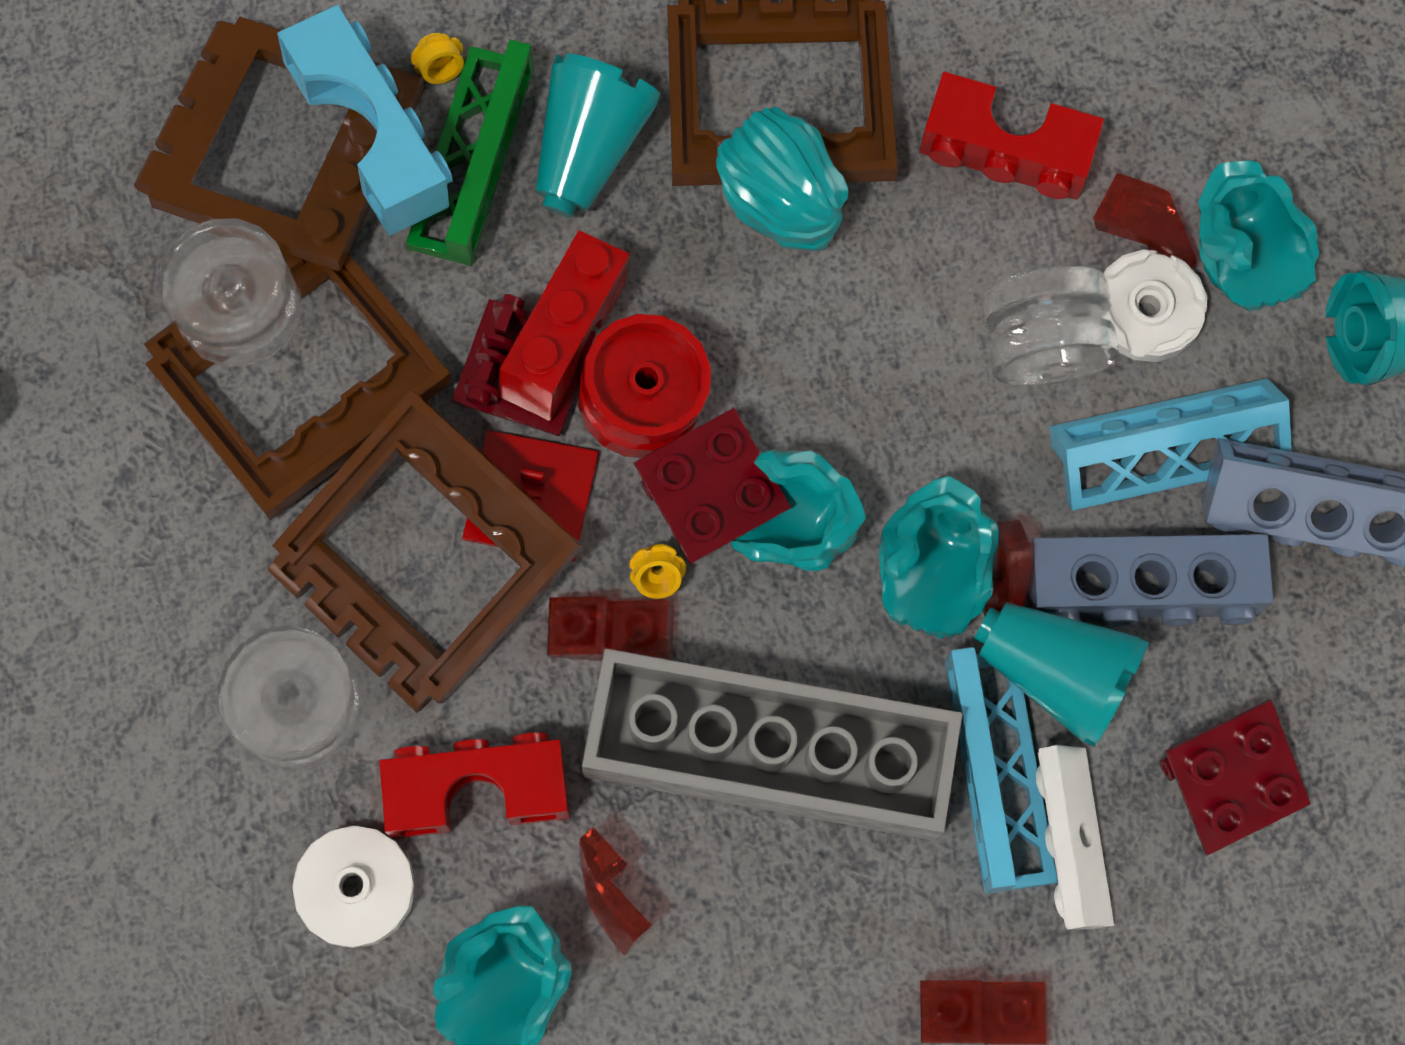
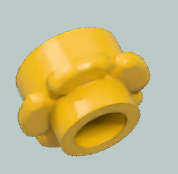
(438, 58)
(657, 582)

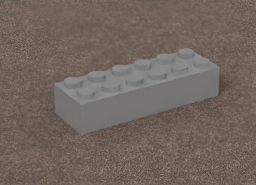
(772, 745)

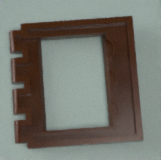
(860, 156)
(335, 202)
(323, 441)
(476, 490)

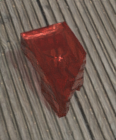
(1144, 216)
(1013, 566)
(614, 912)

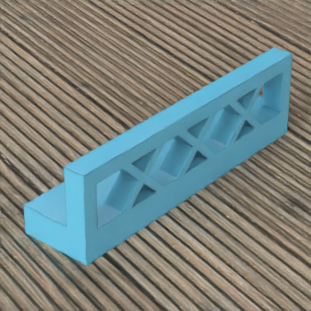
(1159, 427)
(982, 780)

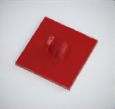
(549, 472)

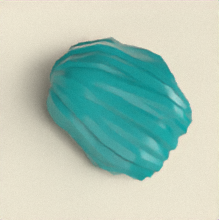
(782, 180)
(1255, 237)
(821, 516)
(938, 559)
(500, 980)

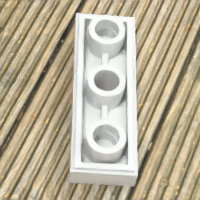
(1074, 838)

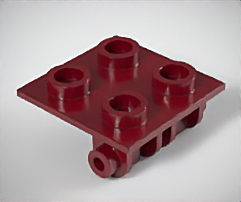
(481, 373)
(710, 485)
(1236, 777)

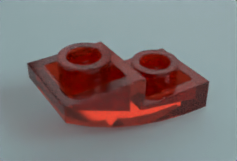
(590, 624)
(984, 1012)

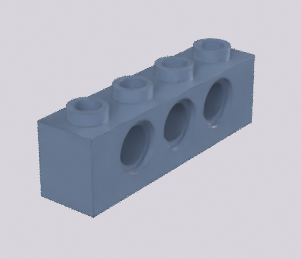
(1245, 470)
(1235, 562)

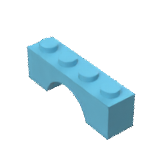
(334, 67)

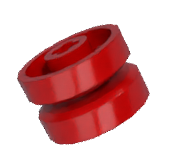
(643, 384)

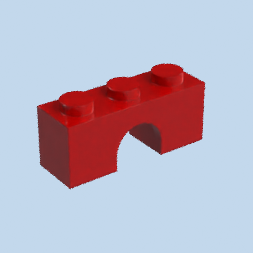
(1049, 159)
(554, 335)
(422, 785)

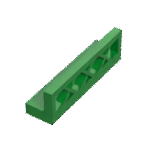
(483, 157)

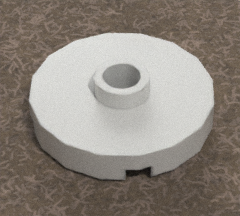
(1173, 292)
(376, 909)

